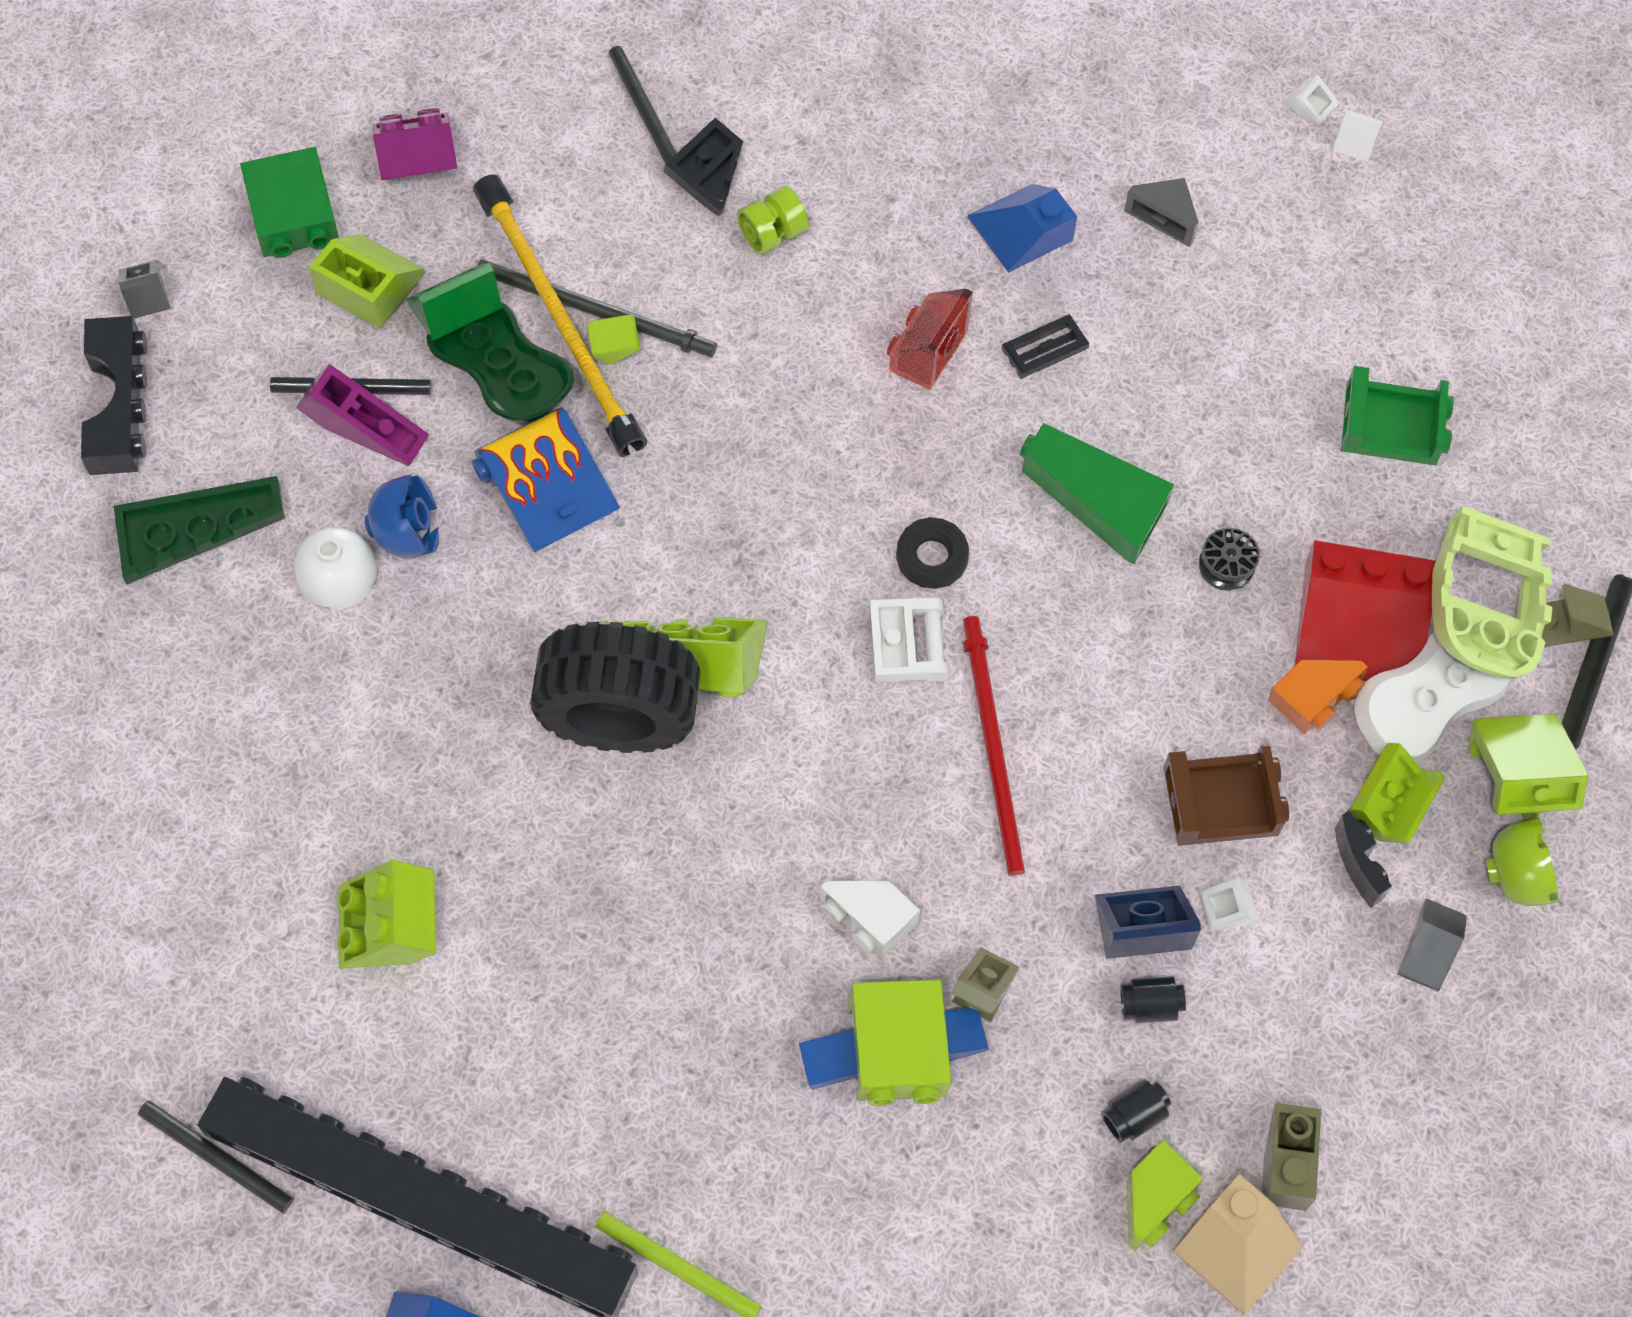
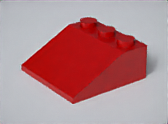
(1364, 607)

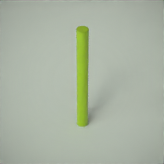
(677, 1266)

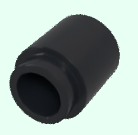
(1152, 1000)
(1136, 1110)

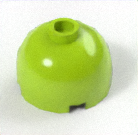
(1523, 864)

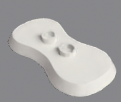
(1422, 700)

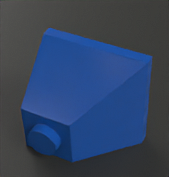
(1025, 225)

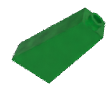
(1097, 488)

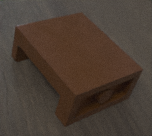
(1225, 797)

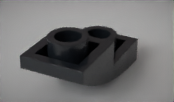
(1355, 845)

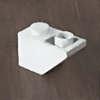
(871, 910)

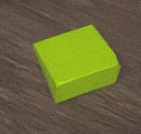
(613, 338)

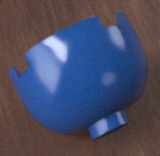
(398, 513)

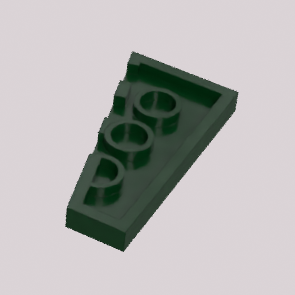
(183, 525)

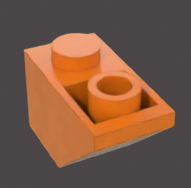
(1314, 689)

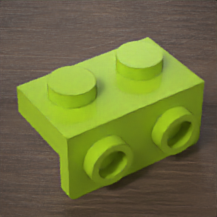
(1396, 795)

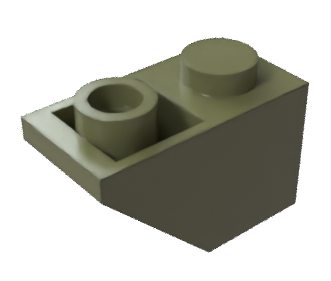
(1292, 1156)

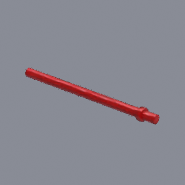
(976, 646)

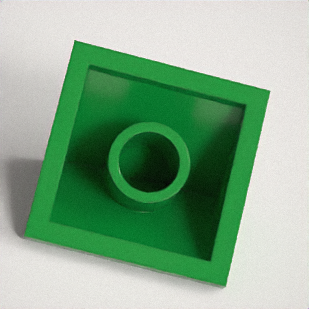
(457, 301)

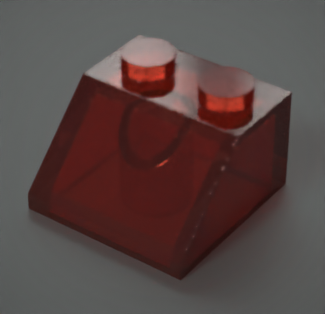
(930, 336)

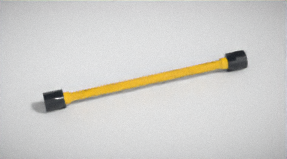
(622, 428)

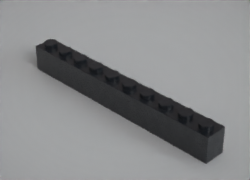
(420, 1198)

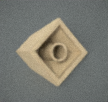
(1240, 1244)

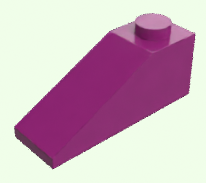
(360, 416)

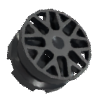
(1228, 561)

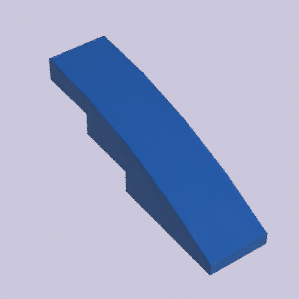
(833, 1057)

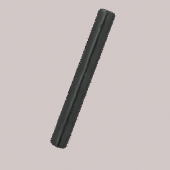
(1596, 662)

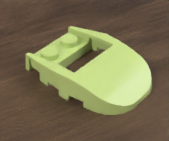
(1475, 633)

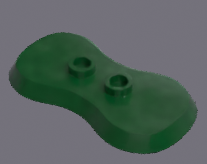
(512, 372)

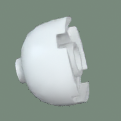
(334, 568)

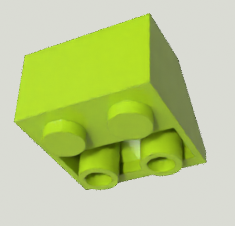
(363, 277)
(387, 916)

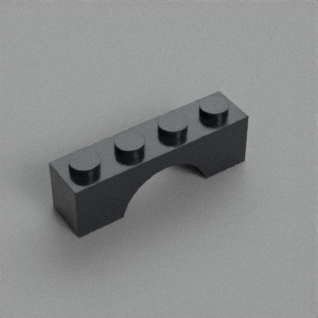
(112, 437)

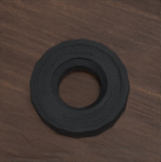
(932, 530)

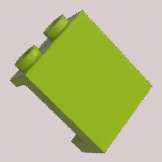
(1530, 763)
(900, 1041)

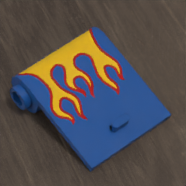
(546, 474)

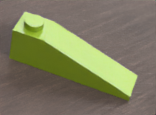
(724, 651)

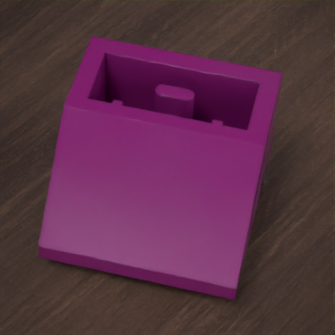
(414, 144)

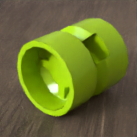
(777, 218)

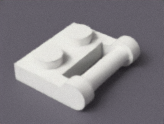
(895, 644)

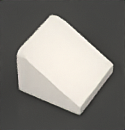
(1312, 100)
(1357, 135)
(1229, 904)

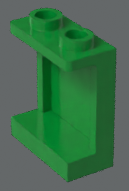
(289, 202)
(1395, 420)

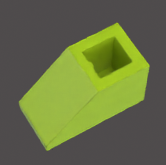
(1155, 1191)

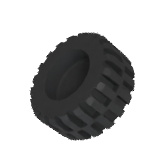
(615, 687)

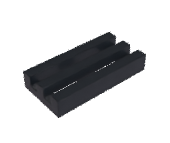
(1017, 361)

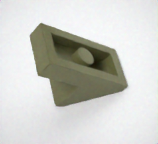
(1577, 617)
(984, 983)

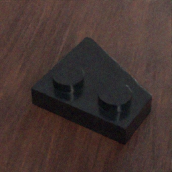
(707, 165)

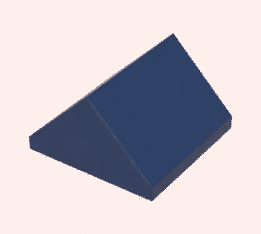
(1146, 922)

